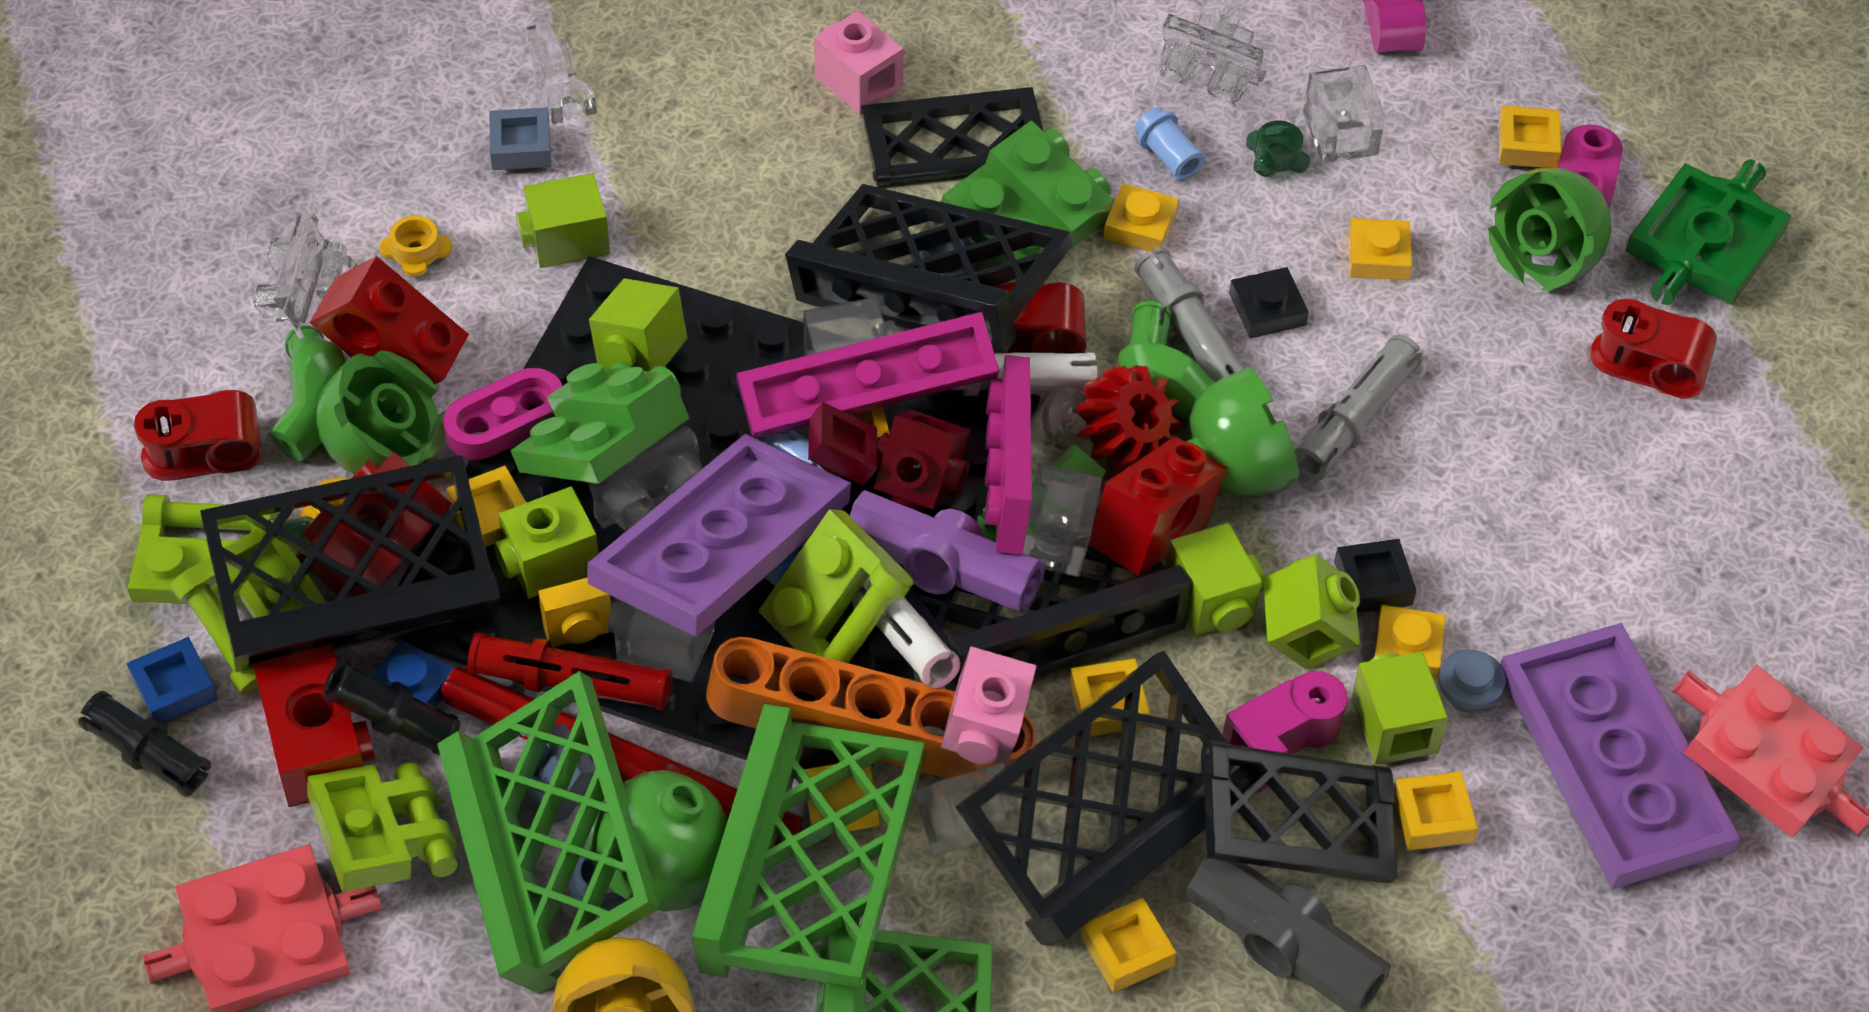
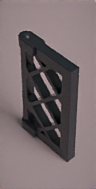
(922, 114)
(1224, 799)

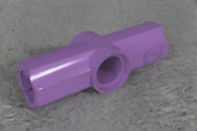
(949, 552)

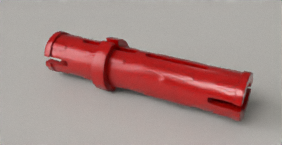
(494, 658)

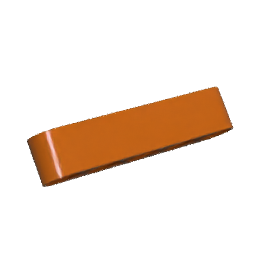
(840, 694)

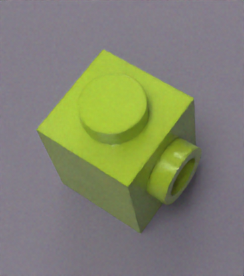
(564, 220)
(638, 325)
(546, 542)
(1223, 579)
(1311, 611)
(1398, 707)

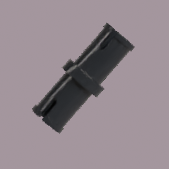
(389, 706)
(144, 743)

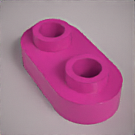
(1594, 155)
(499, 413)

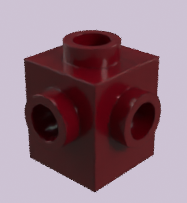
(922, 461)

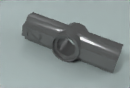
(1289, 932)

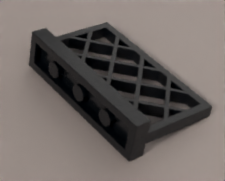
(916, 291)
(361, 617)
(1066, 630)
(1130, 853)

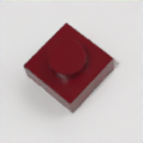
(842, 444)

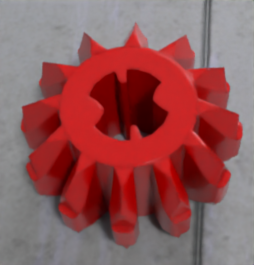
(1126, 415)

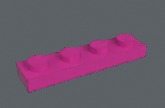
(868, 374)
(1009, 454)

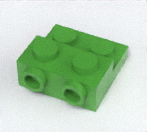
(1036, 183)
(602, 422)

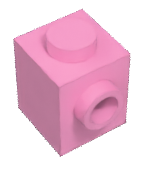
(858, 61)
(988, 707)

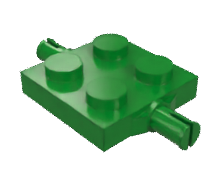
(1708, 233)

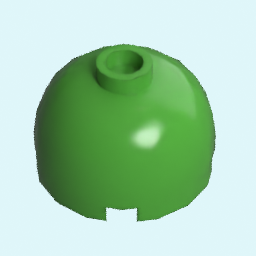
(1549, 214)
(379, 409)
(1241, 433)
(679, 834)

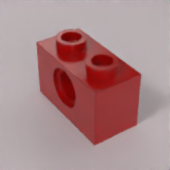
(1156, 502)
(350, 547)
(294, 700)

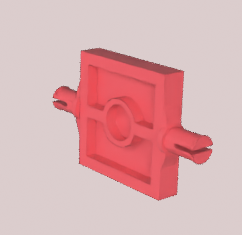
(1773, 751)
(261, 931)

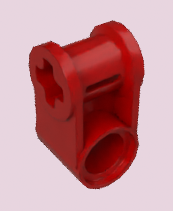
(1050, 320)
(1659, 348)
(204, 435)

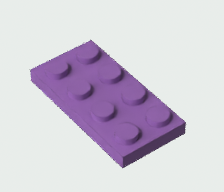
(718, 535)
(1618, 756)

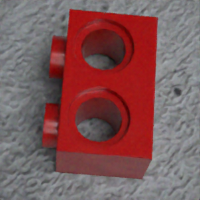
(380, 311)

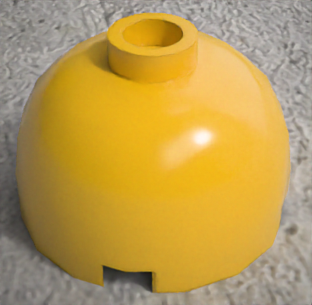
(623, 978)

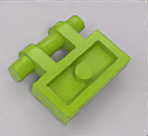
(362, 831)

